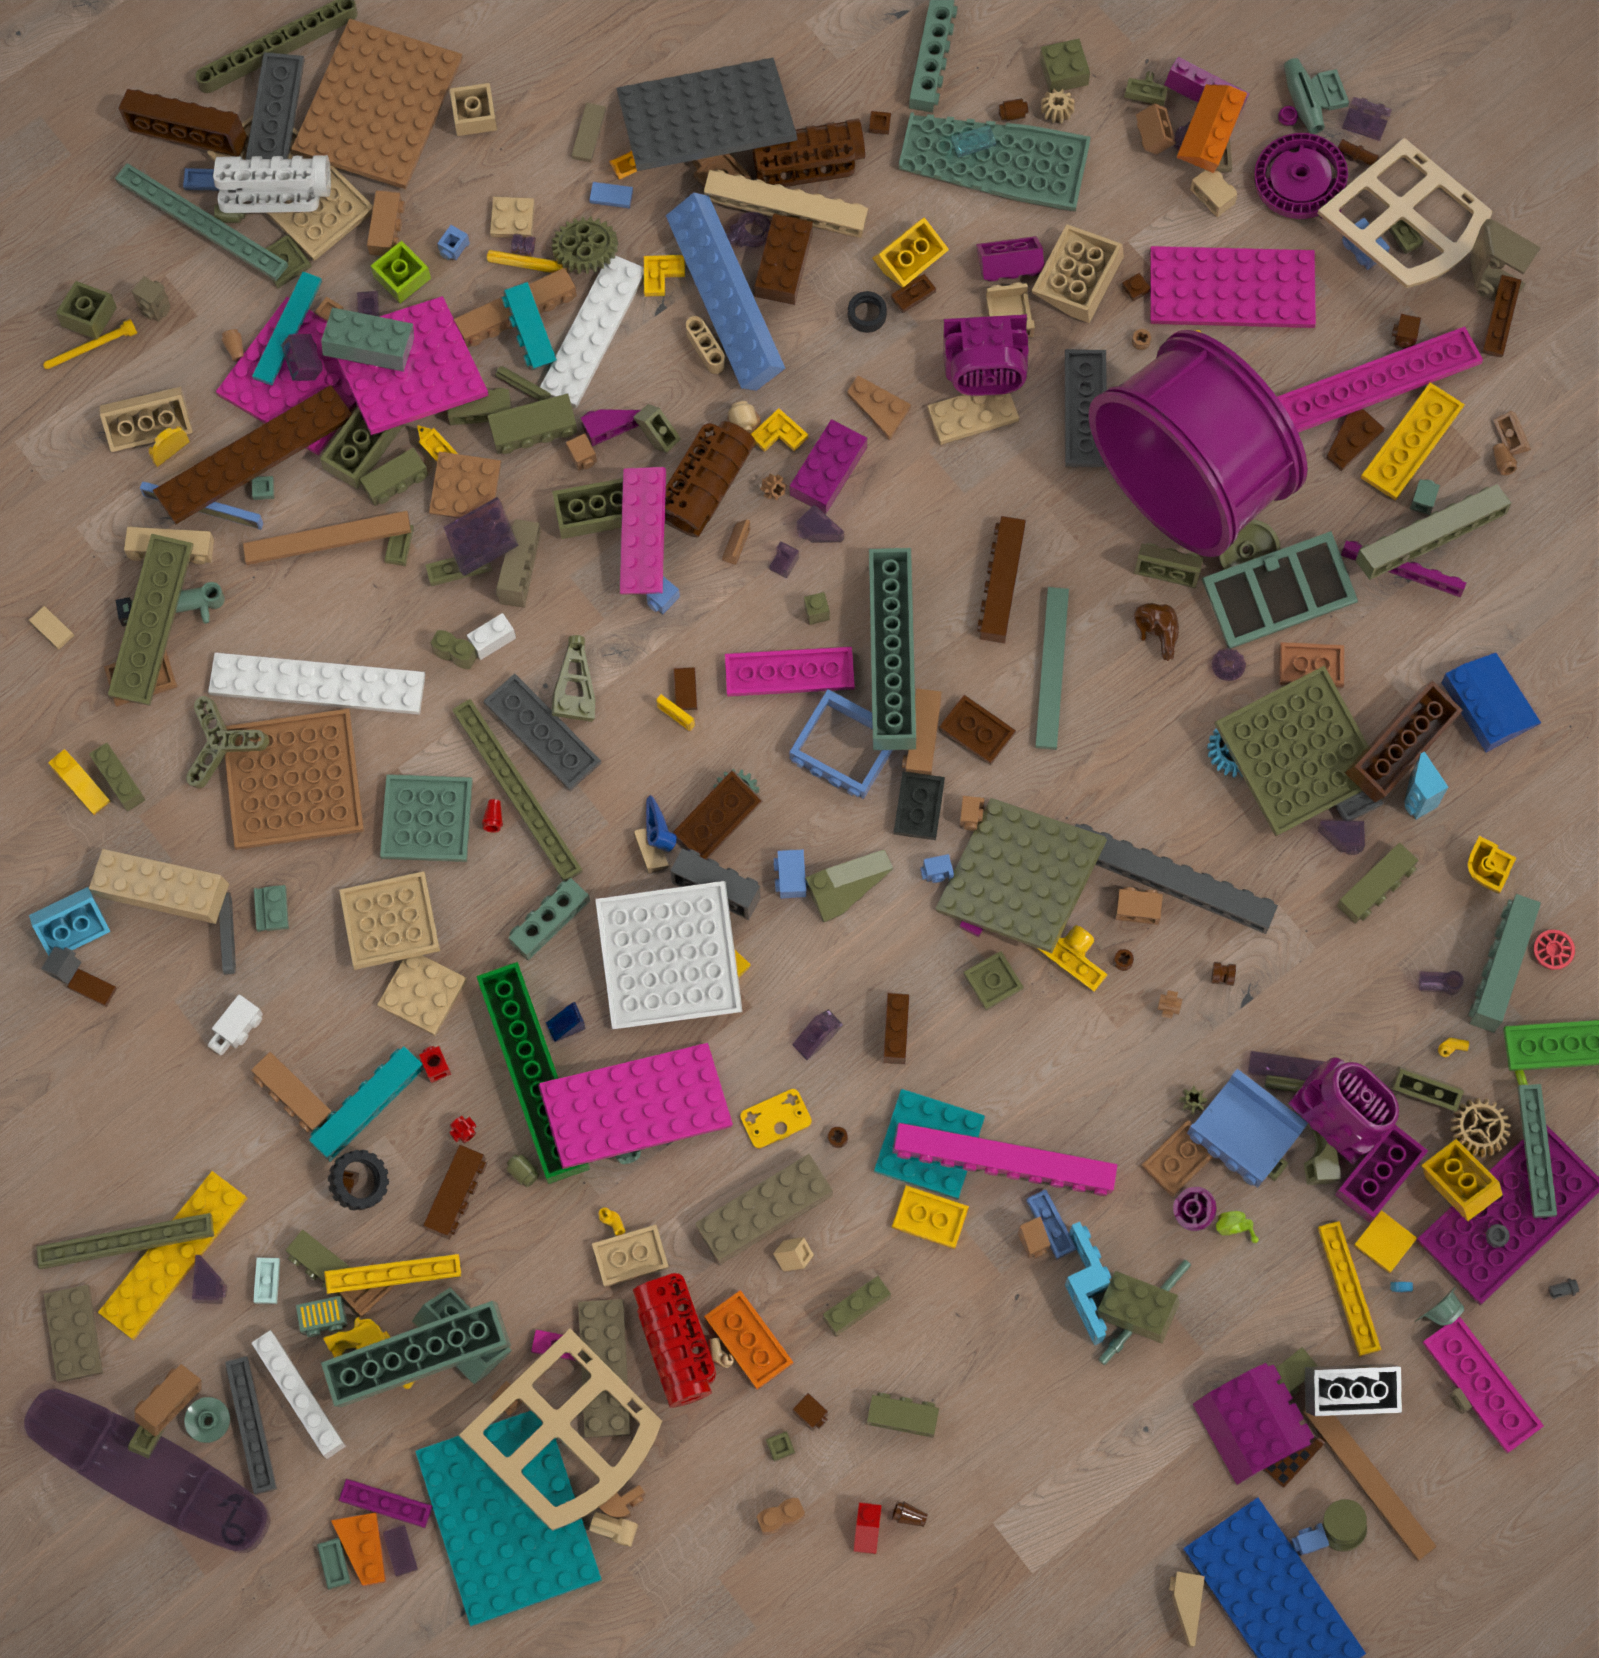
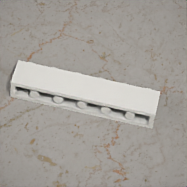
(298, 1394)

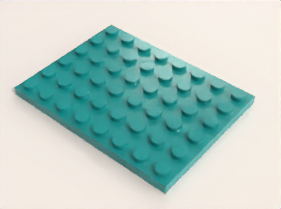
(493, 1540)

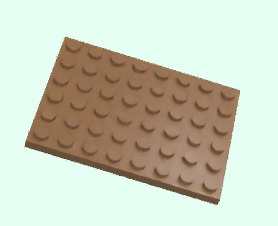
(377, 103)

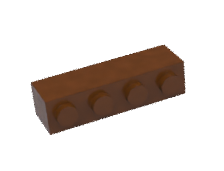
(454, 1192)

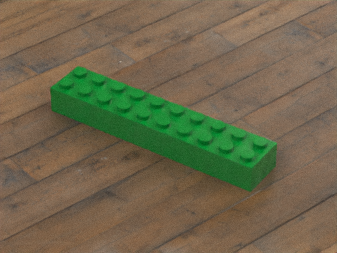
(526, 1058)

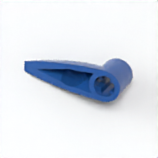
(657, 828)

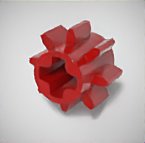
(463, 1129)

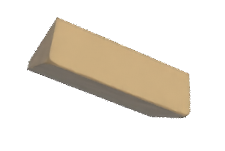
(652, 856)

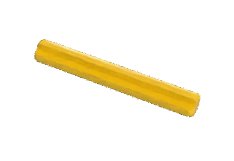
(523, 261)

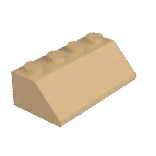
(144, 418)

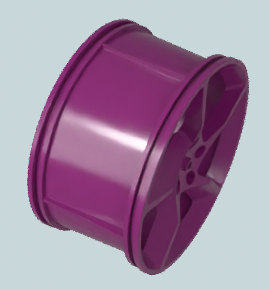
(1198, 442)

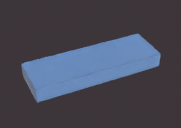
(1057, 1233)

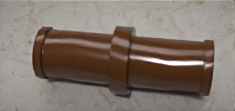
(1357, 152)

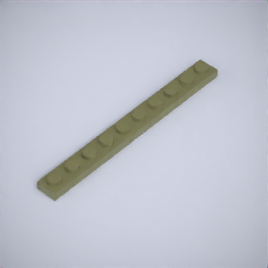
(517, 790)

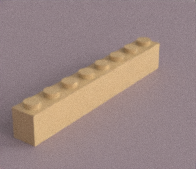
(776, 199)

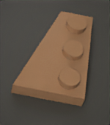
(880, 405)

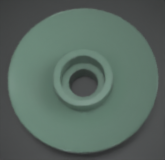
(196, 1417)

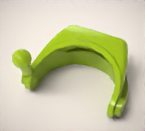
(1235, 1222)

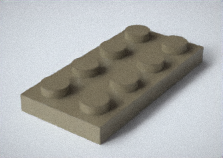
(73, 1333)

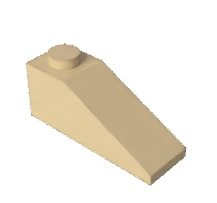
(1187, 1600)

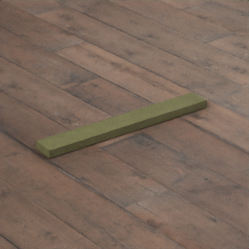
(125, 1241)

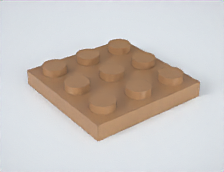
(463, 484)

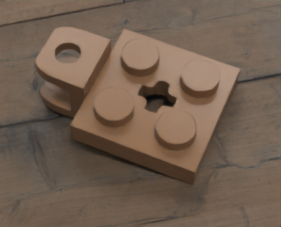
(722, 162)

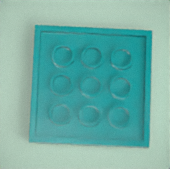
(931, 1114)

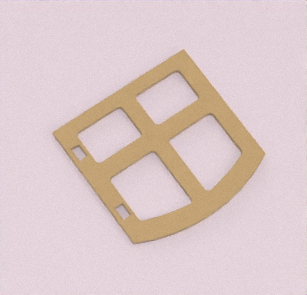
(1402, 209)
(557, 1425)

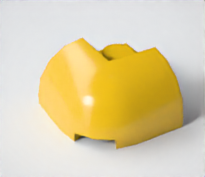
(1489, 865)

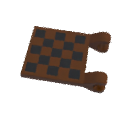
(1287, 1468)

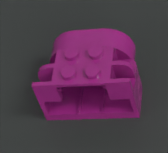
(986, 354)
(1346, 1106)

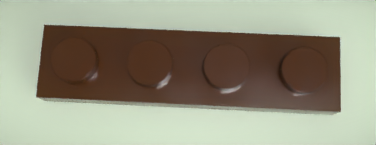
(1501, 316)

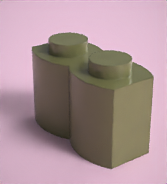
(449, 648)

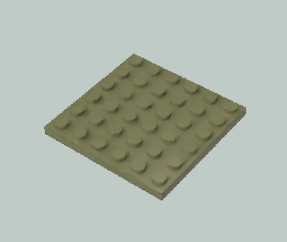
(1295, 749)
(1021, 875)

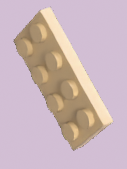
(971, 415)

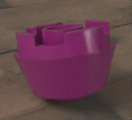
(1195, 1208)

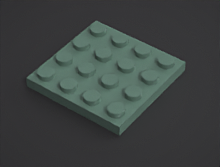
(426, 818)

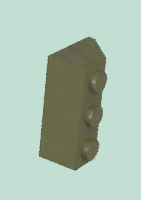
(1168, 565)

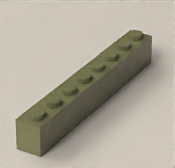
(1433, 531)

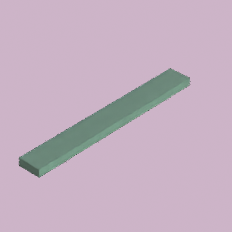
(1052, 668)

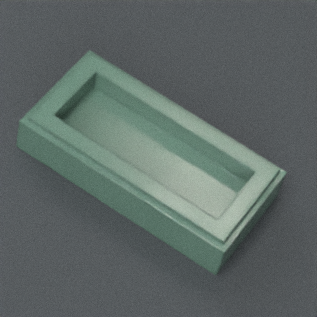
(334, 1563)

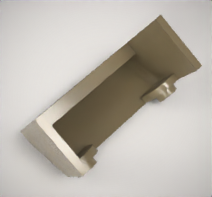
(1495, 249)

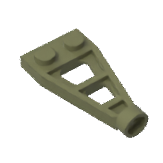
(572, 706)

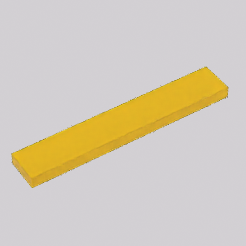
(392, 1273)
(1349, 1288)

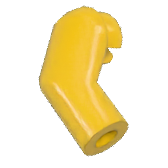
(1452, 1044)
(612, 1219)

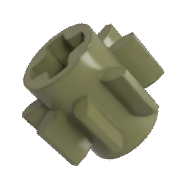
(1193, 1093)

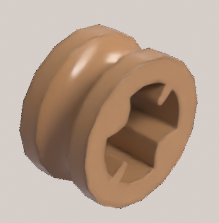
(1144, 334)

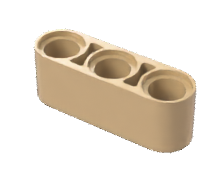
(703, 336)

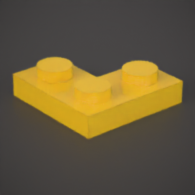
(657, 269)
(779, 427)

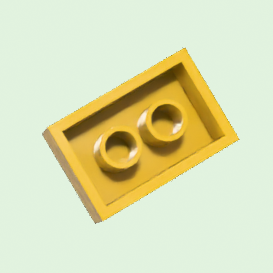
(1462, 1180)

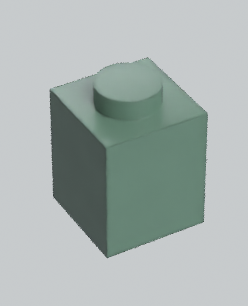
(1424, 496)

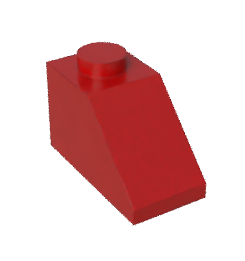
(867, 1528)

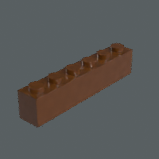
(1002, 579)

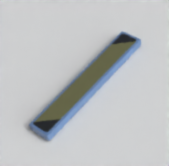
(216, 509)

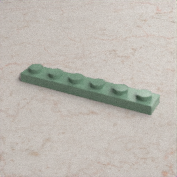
(1537, 1151)

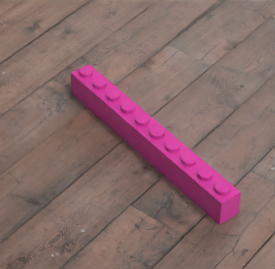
(1004, 1159)

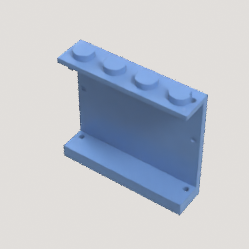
(1247, 1129)

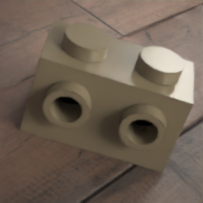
(151, 299)

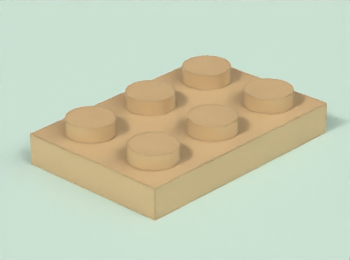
(630, 1256)

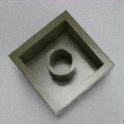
(1064, 65)
(86, 310)

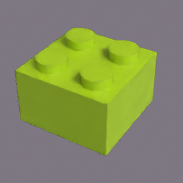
(400, 272)

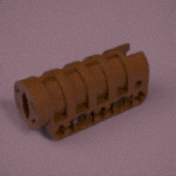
(814, 148)
(707, 480)

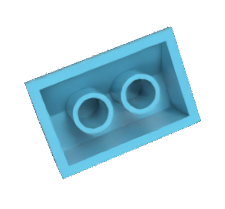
(1424, 788)
(69, 922)

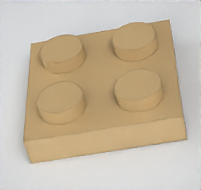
(512, 217)

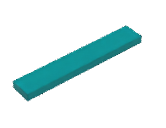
(288, 324)

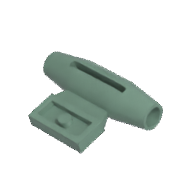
(1312, 94)

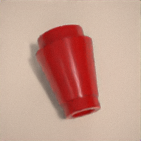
(492, 818)

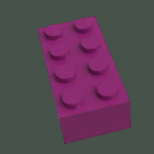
(828, 466)
(1381, 1173)

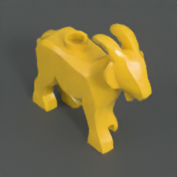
(363, 1334)

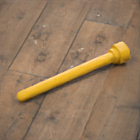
(125, 329)

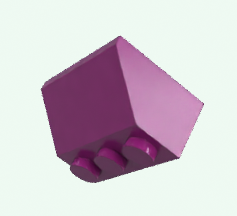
(1010, 258)

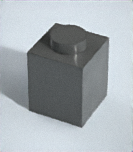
(61, 964)

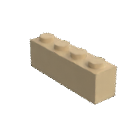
(138, 540)

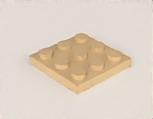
(422, 993)

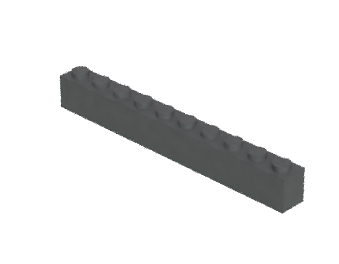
(1185, 883)

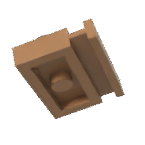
(365, 1299)

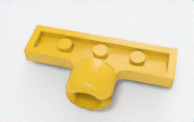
(1071, 953)

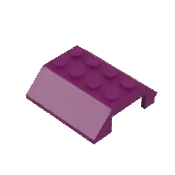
(1253, 1422)

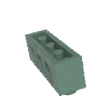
(528, 945)

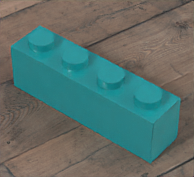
(529, 326)

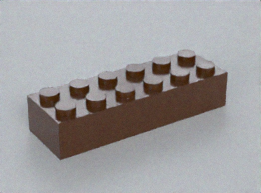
(183, 122)
(1403, 741)

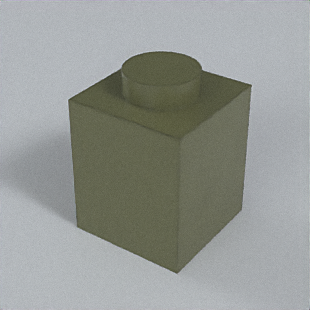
(816, 608)

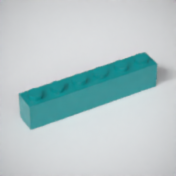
(366, 1104)

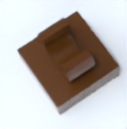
(350, 1180)

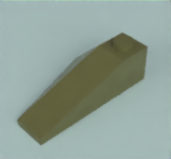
(842, 885)

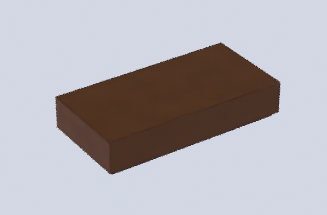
(685, 688)
(92, 987)

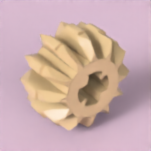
(1057, 105)

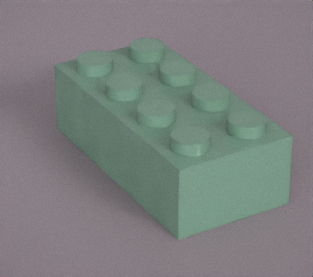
(367, 339)

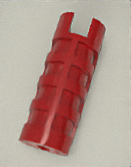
(671, 1340)

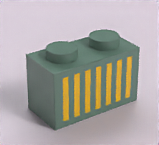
(321, 1316)

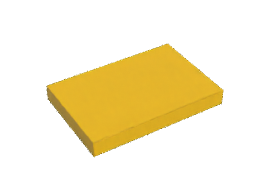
(930, 1217)

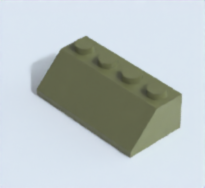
(532, 424)

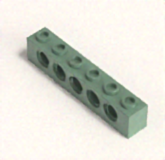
(926, 99)

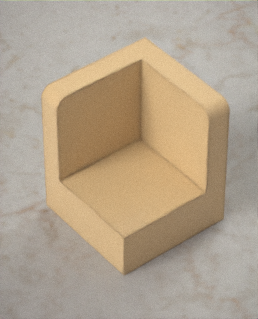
(793, 1254)

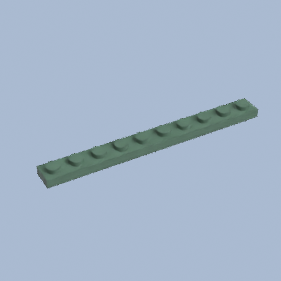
(201, 222)

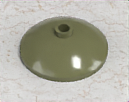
(1257, 537)

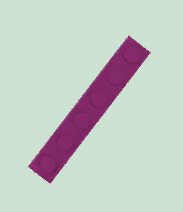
(1415, 572)

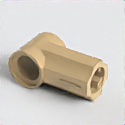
(619, 1530)

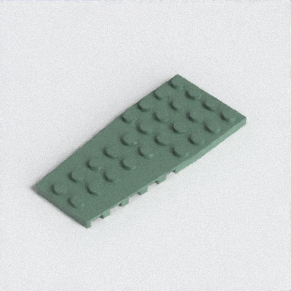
(1024, 165)

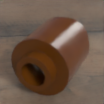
(1013, 109)

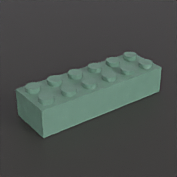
(1505, 961)

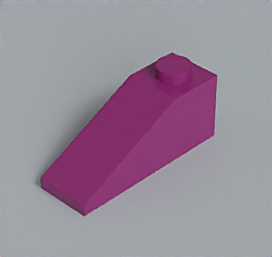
(607, 424)

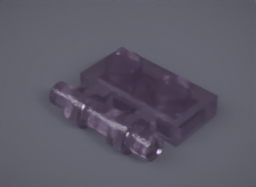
(1364, 123)

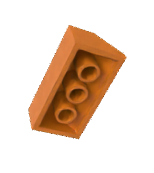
(1211, 126)

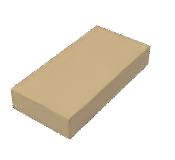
(51, 627)

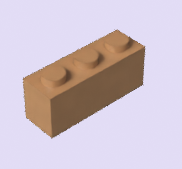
(385, 222)
(167, 1399)

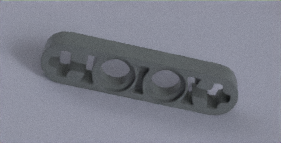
(227, 936)

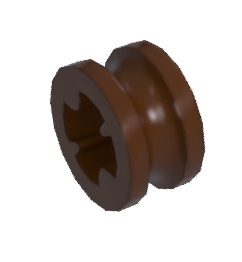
(1123, 967)
(844, 1140)

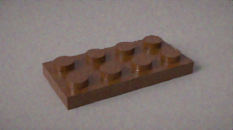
(718, 815)

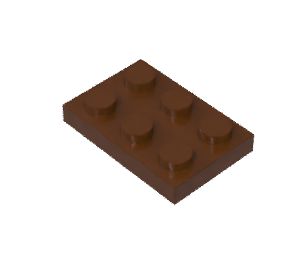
(977, 729)

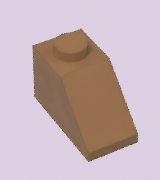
(1034, 1238)

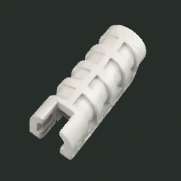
(271, 182)

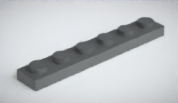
(251, 1425)

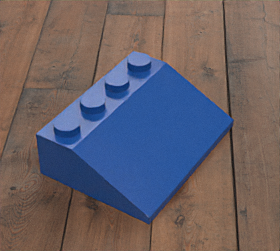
(1490, 701)

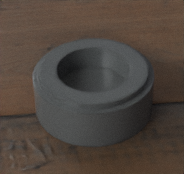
(1497, 1235)

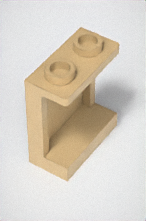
(1010, 301)

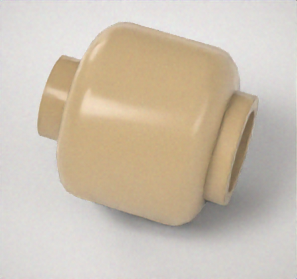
(743, 415)

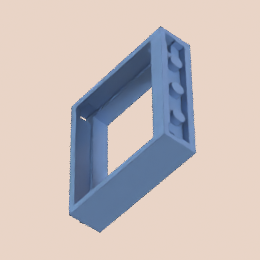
(820, 769)

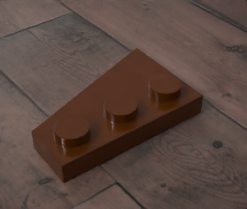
(1353, 438)

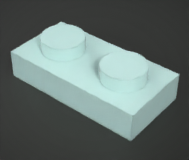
(266, 1280)

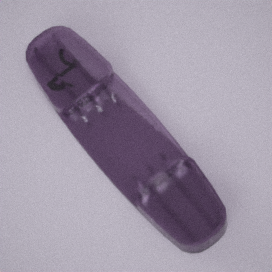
(166, 1486)

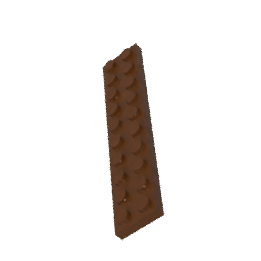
(252, 454)

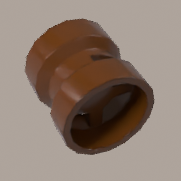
(1223, 973)

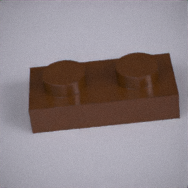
(913, 293)

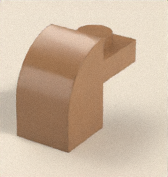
(617, 1506)

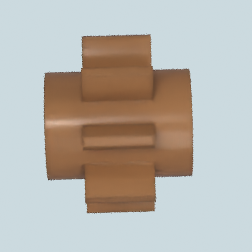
(773, 486)
(1169, 1004)

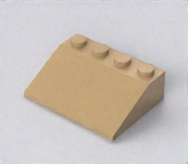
(1078, 272)

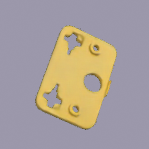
(772, 1113)

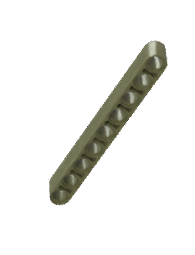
(267, 43)

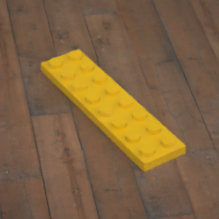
(166, 1266)

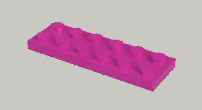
(642, 530)
(789, 671)
(1483, 1384)

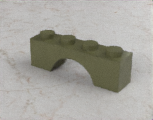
(1324, 1164)

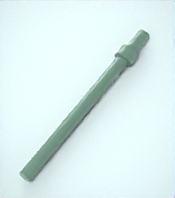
(1116, 1344)

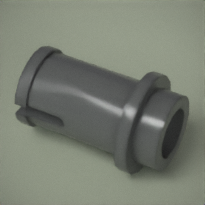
(1564, 1289)

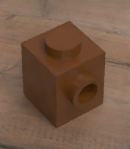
(1406, 331)

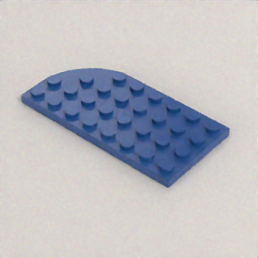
(1269, 1589)

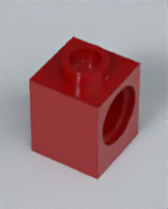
(438, 1072)

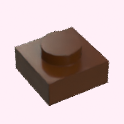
(880, 122)
(1136, 287)

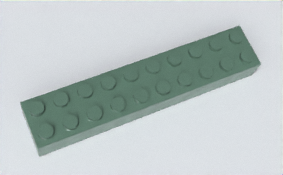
(892, 649)

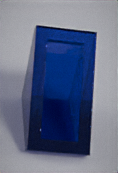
(566, 1023)

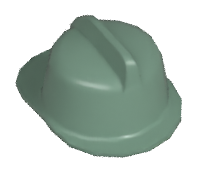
(1446, 1310)

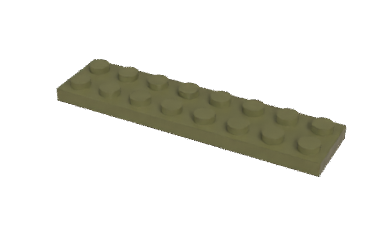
(150, 619)

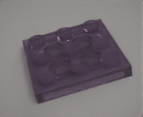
(480, 536)

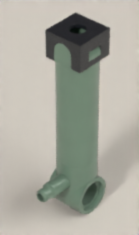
(189, 600)

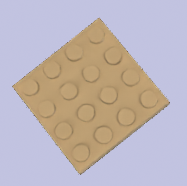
(389, 920)

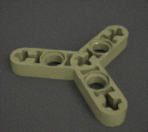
(227, 742)

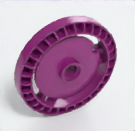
(1309, 162)

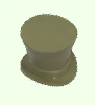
(1345, 1525)

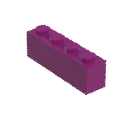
(1191, 80)

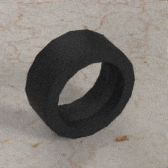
(867, 297)

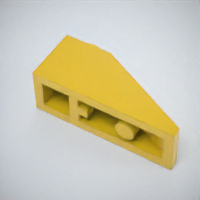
(78, 781)

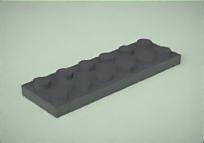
(275, 106)
(1083, 382)
(542, 733)

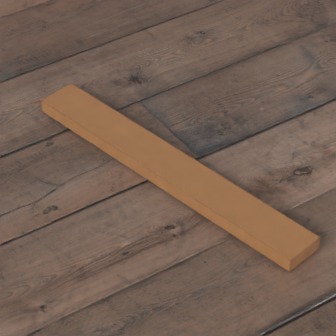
(327, 537)
(1373, 1484)

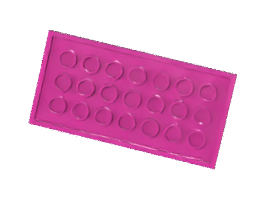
(1232, 287)
(635, 1105)

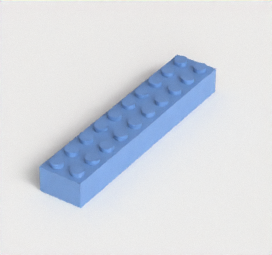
(725, 292)

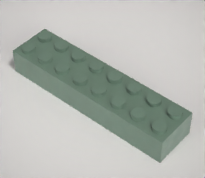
(415, 1354)

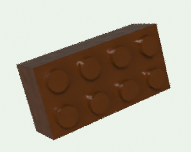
(784, 259)

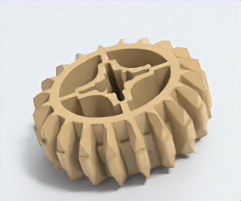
(1478, 1119)

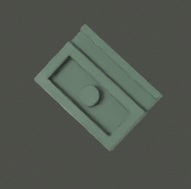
(271, 908)

